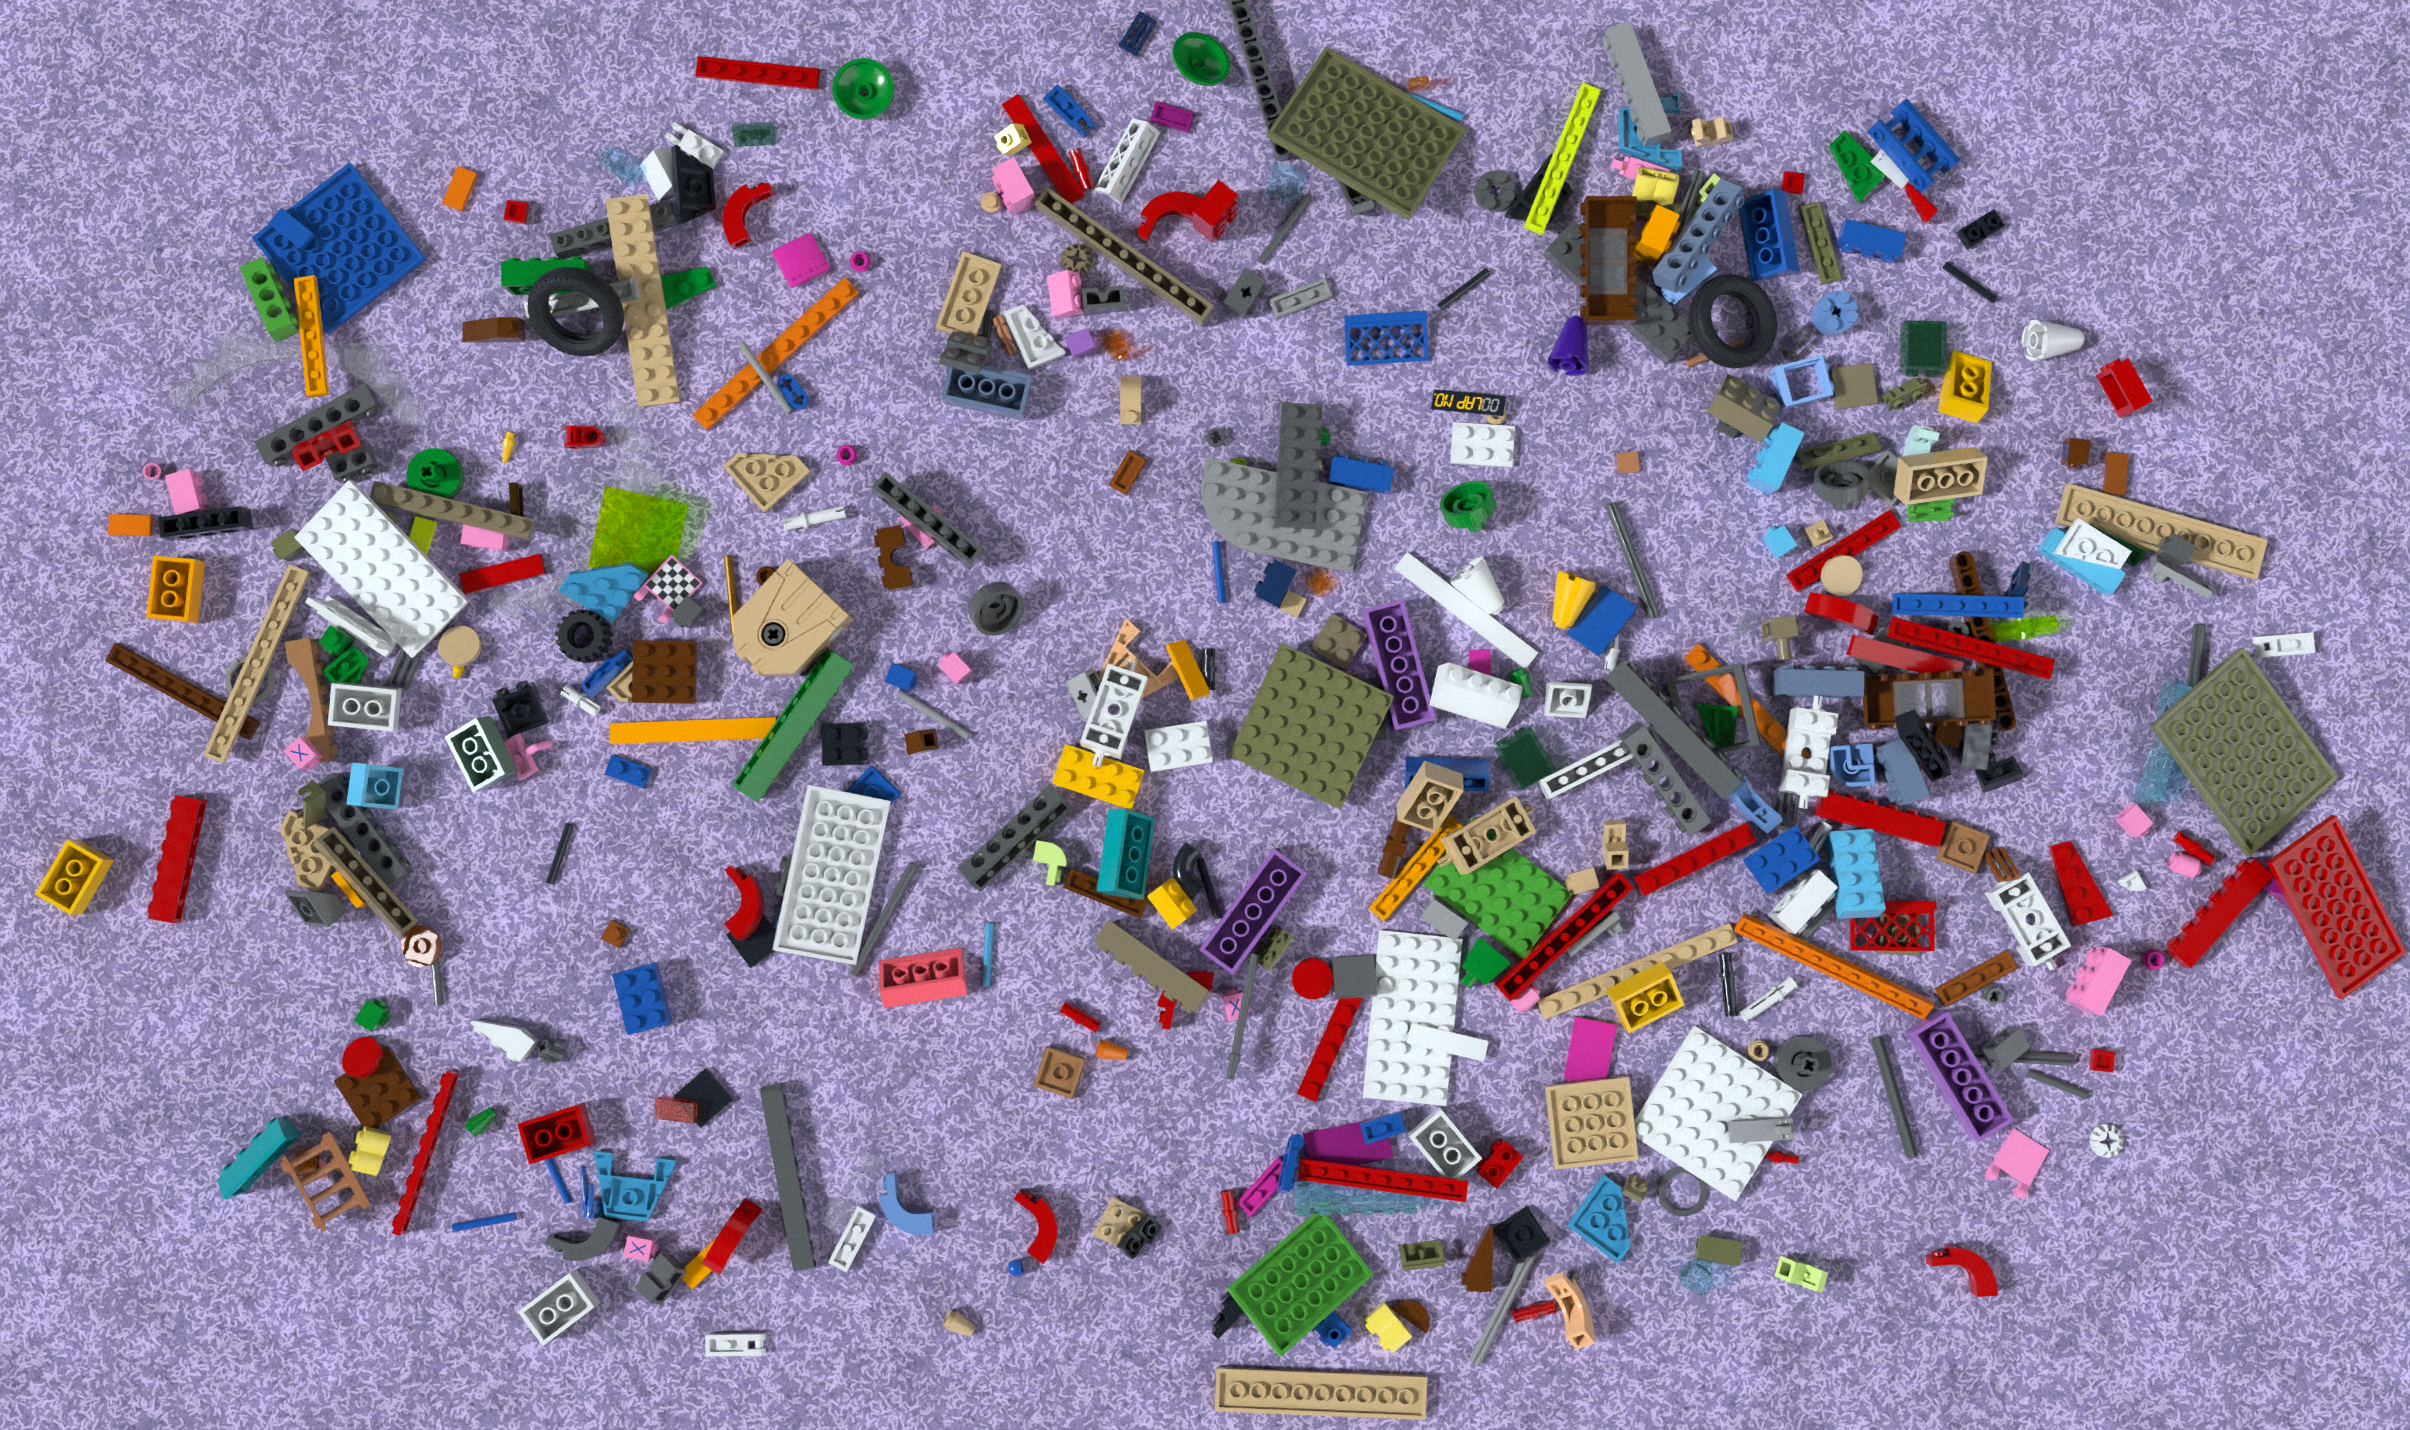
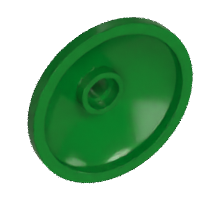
(1201, 59)
(859, 76)

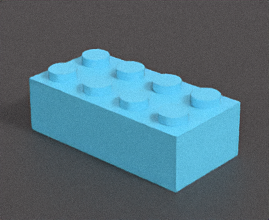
(1855, 873)

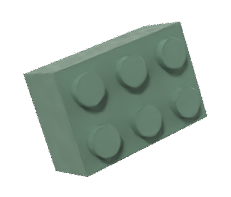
(481, 753)

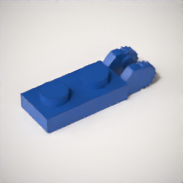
(1068, 110)
(1290, 1162)

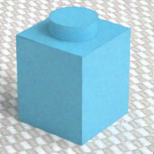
(1779, 540)

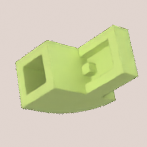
(1054, 856)
(1801, 1273)

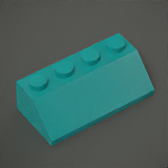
(1125, 854)
(258, 1157)

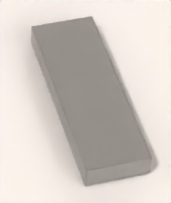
(1300, 298)

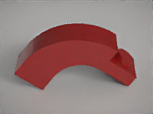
(1163, 205)
(736, 211)
(1842, 611)
(751, 906)
(1202, 977)
(1047, 1224)
(731, 1236)
(1980, 1273)

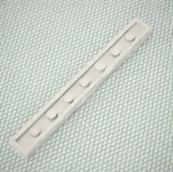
(1466, 610)

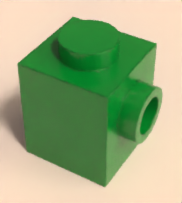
(336, 640)
(373, 1014)

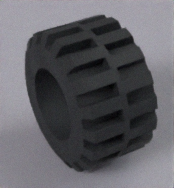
(571, 624)

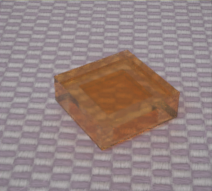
(1418, 84)
(1319, 583)

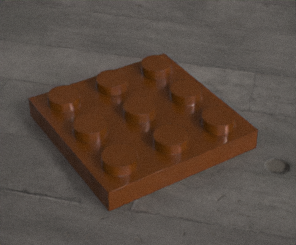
(664, 672)
(379, 1094)

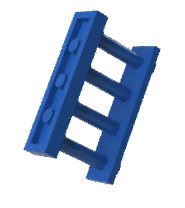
(1925, 137)

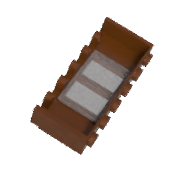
(1608, 260)
(1935, 696)

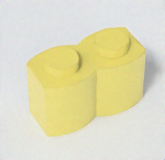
(1655, 186)
(369, 1151)
(1387, 1327)

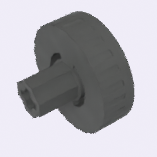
(1841, 483)
(987, 603)
(1818, 1063)

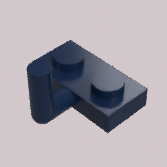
(2018, 582)

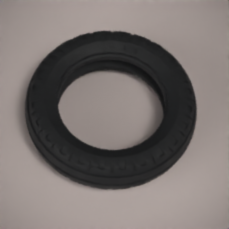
(593, 287)
(1760, 308)

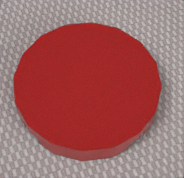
(1312, 978)
(362, 1057)

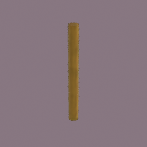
(731, 591)

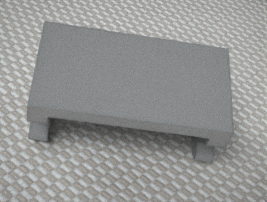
(1444, 918)

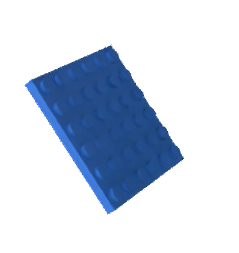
(354, 251)

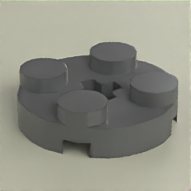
(1484, 186)

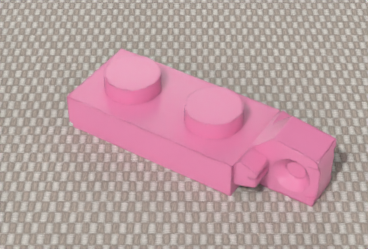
(1630, 165)

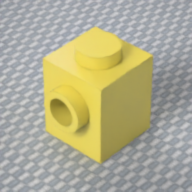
(1012, 139)

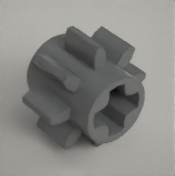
(550, 1051)

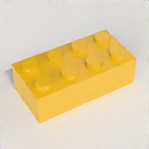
(1110, 782)

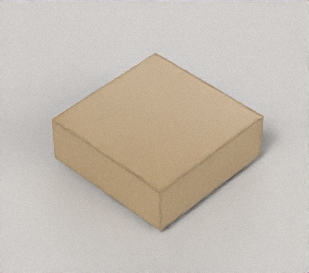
(1292, 604)

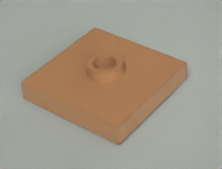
(1962, 847)
(1059, 1072)

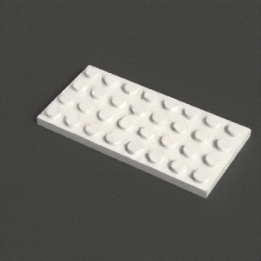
(382, 568)
(831, 875)
(1417, 986)

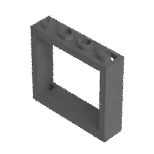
(1754, 736)

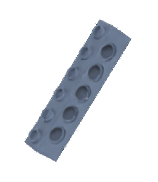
(1698, 236)

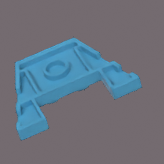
(1630, 144)
(630, 1196)

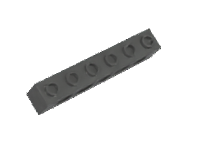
(597, 233)
(270, 444)
(927, 520)
(1695, 817)
(1015, 838)
(364, 842)

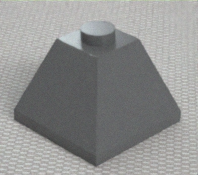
(316, 907)

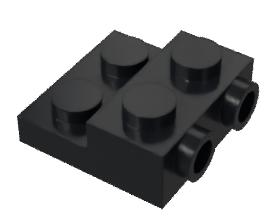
(520, 708)
(844, 744)
(1229, 1314)

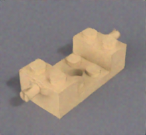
(1469, 845)

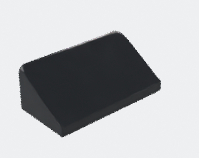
(1999, 775)

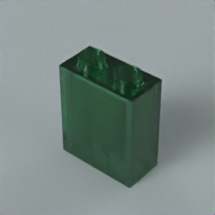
(1923, 348)
(1523, 758)

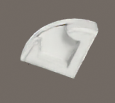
(2132, 882)

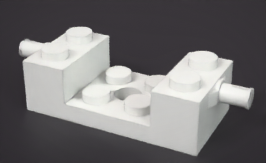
(1812, 730)
(1106, 732)
(2037, 941)

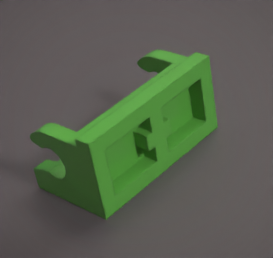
(1930, 511)

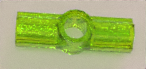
(2025, 628)

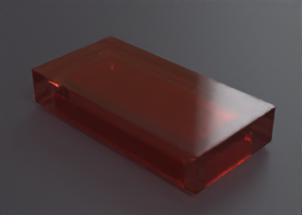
(676, 1110)

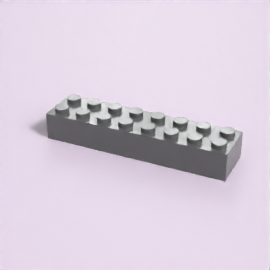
(1657, 323)
(1675, 729)

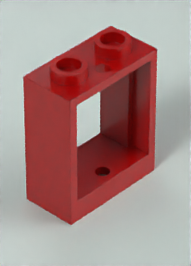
(2123, 387)

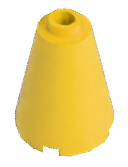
(1570, 597)

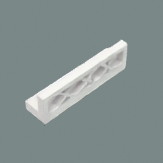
(1130, 160)

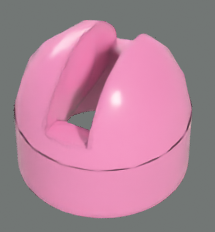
(147, 471)

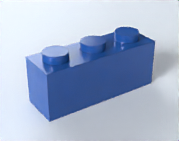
(1871, 241)
(1361, 474)

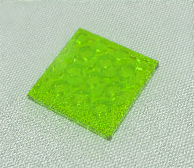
(636, 530)

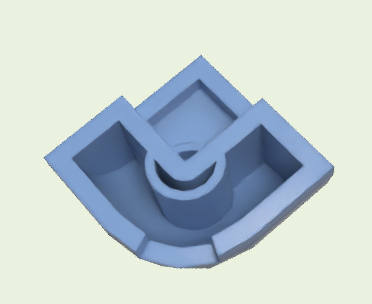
(1853, 764)

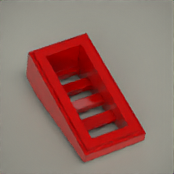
(1924, 208)

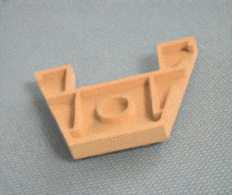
(1120, 655)

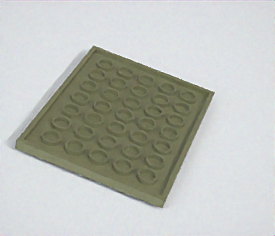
(1366, 133)
(2244, 751)

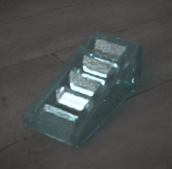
(630, 173)

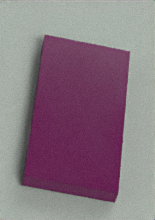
(1345, 1145)

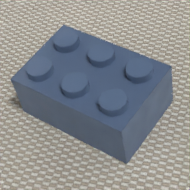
(1899, 773)

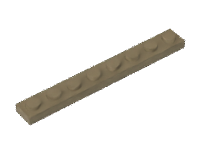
(452, 510)

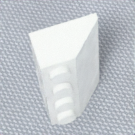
(1475, 695)

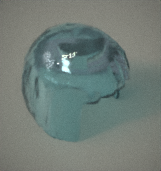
(1696, 1276)

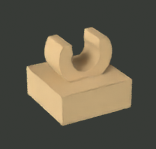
(1818, 533)

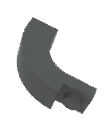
(1355, 201)
(602, 1237)

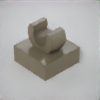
(1635, 1188)

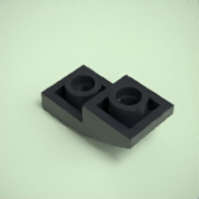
(1980, 229)
(1139, 1234)

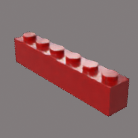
(1881, 819)
(177, 859)
(1693, 859)
(2218, 913)

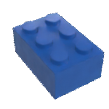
(1781, 860)
(642, 998)

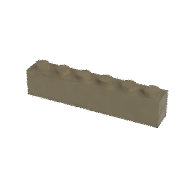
(365, 882)
(1153, 967)

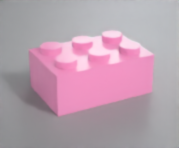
(2097, 980)

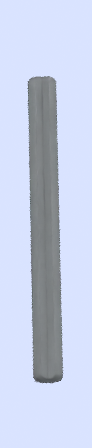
(1501, 1310)

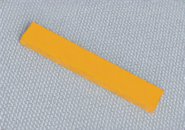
(311, 336)
(1413, 871)

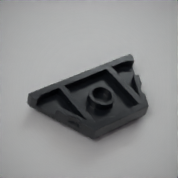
(692, 186)
(1523, 204)

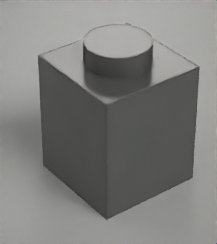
(2175, 549)
(687, 612)

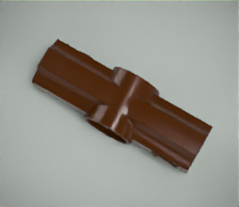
(1394, 848)

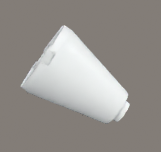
(2050, 339)
(1479, 586)

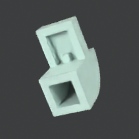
(1920, 440)

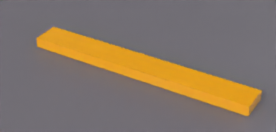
(690, 730)

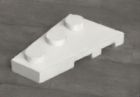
(1032, 340)
(2091, 546)

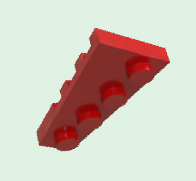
(2078, 888)

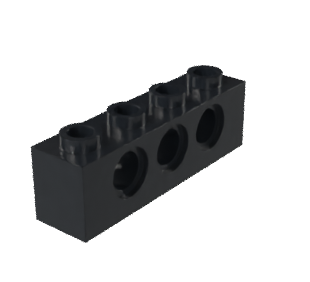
(205, 523)
(1923, 745)

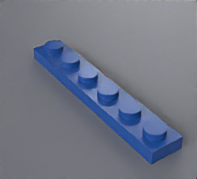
(1958, 605)

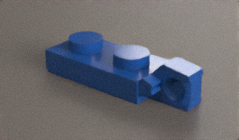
(606, 672)

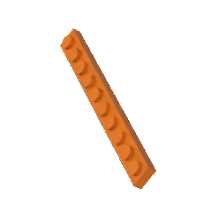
(776, 353)
(1834, 966)

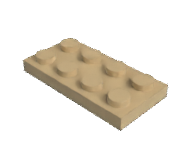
(968, 295)

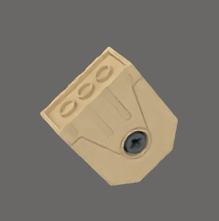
(798, 613)

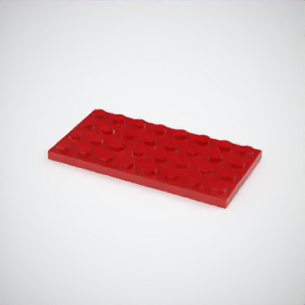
(2336, 907)

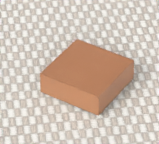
(1628, 462)

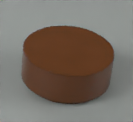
(764, 574)

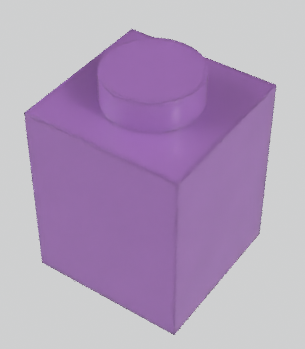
(1081, 343)

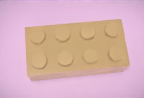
(1940, 475)

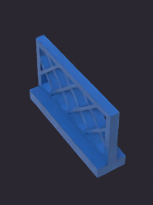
(1386, 319)

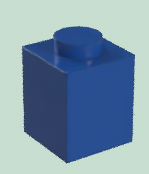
(901, 677)

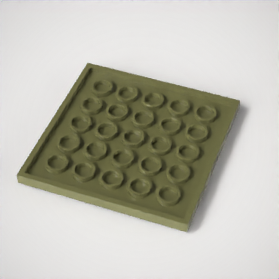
(1311, 725)

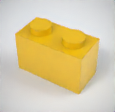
(1172, 903)

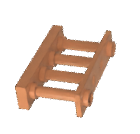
(338, 1162)

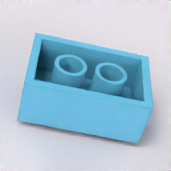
(1774, 458)

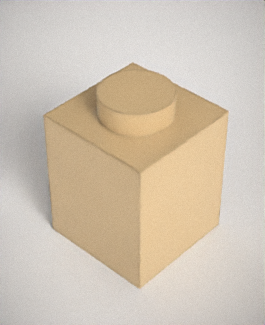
(1582, 881)

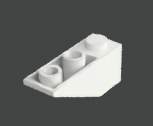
(513, 1039)

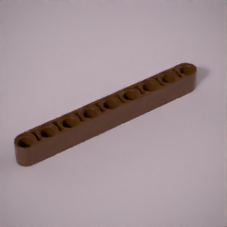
(1984, 630)

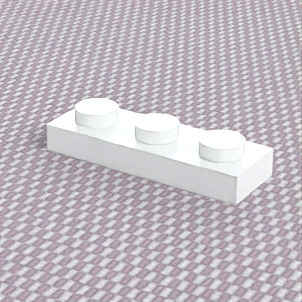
(852, 1238)

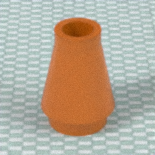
(1110, 1050)

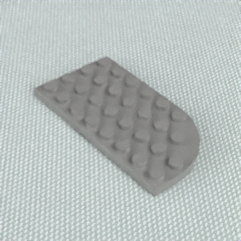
(1242, 511)

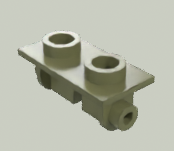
(1913, 390)

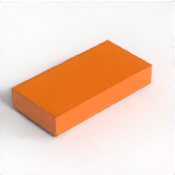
(460, 188)
(130, 525)

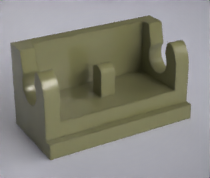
(313, 804)
(1718, 1250)
(1421, 1255)

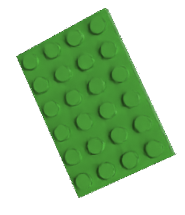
(1503, 897)
(1299, 1282)

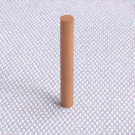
(1702, 358)

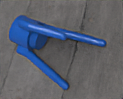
(591, 1206)

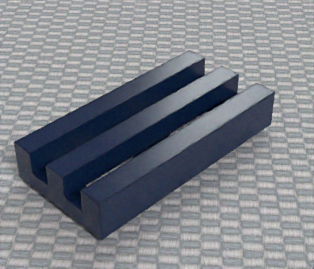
(1122, 45)

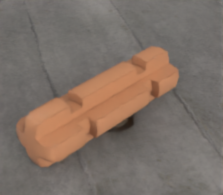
(1005, 335)

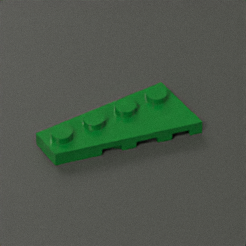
(686, 285)

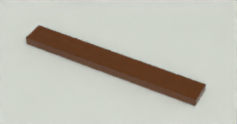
(174, 686)

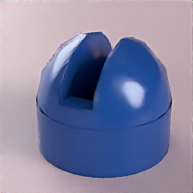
(1015, 1267)

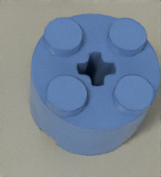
(1834, 302)

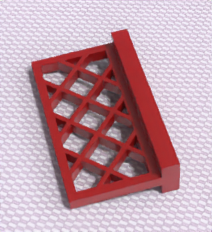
(1898, 907)

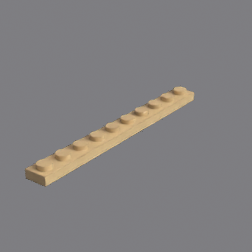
(256, 664)
(1671, 956)

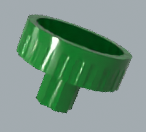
(431, 461)
(1475, 505)

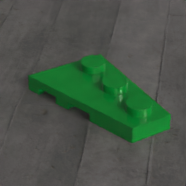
(1855, 165)

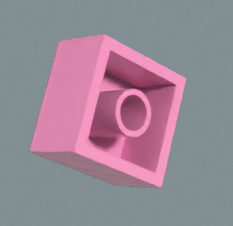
(1015, 188)

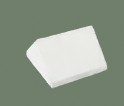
(659, 172)
(1567, 699)

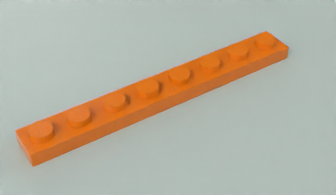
(1727, 688)

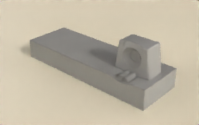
(2163, 569)
(1609, 923)
(1760, 1130)

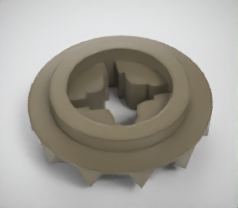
(1084, 254)

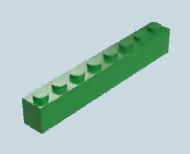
(792, 725)

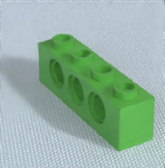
(255, 274)

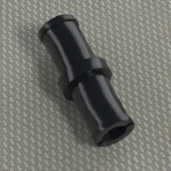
(1209, 668)

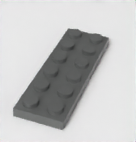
(1298, 465)

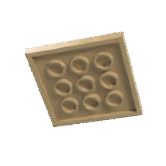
(1591, 1122)

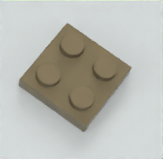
(1338, 641)

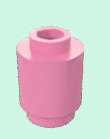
(2185, 865)
(1526, 998)

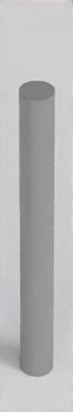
(765, 377)
(933, 714)

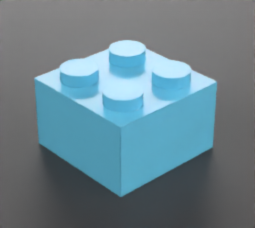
(374, 786)

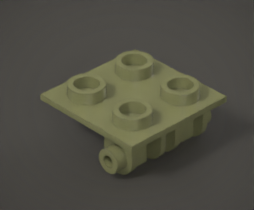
(1274, 947)

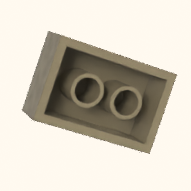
(1744, 408)

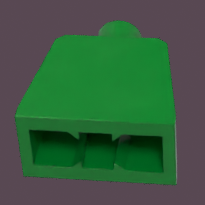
(1482, 963)

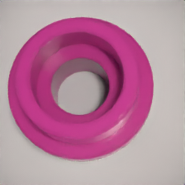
(860, 255)
(846, 448)
(2158, 962)

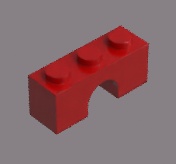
(315, 449)

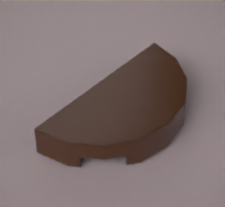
(1414, 1313)

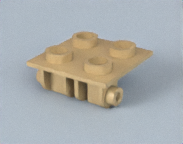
(1117, 1221)

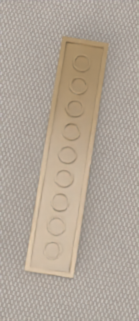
(644, 318)
(2146, 526)
(1320, 1393)

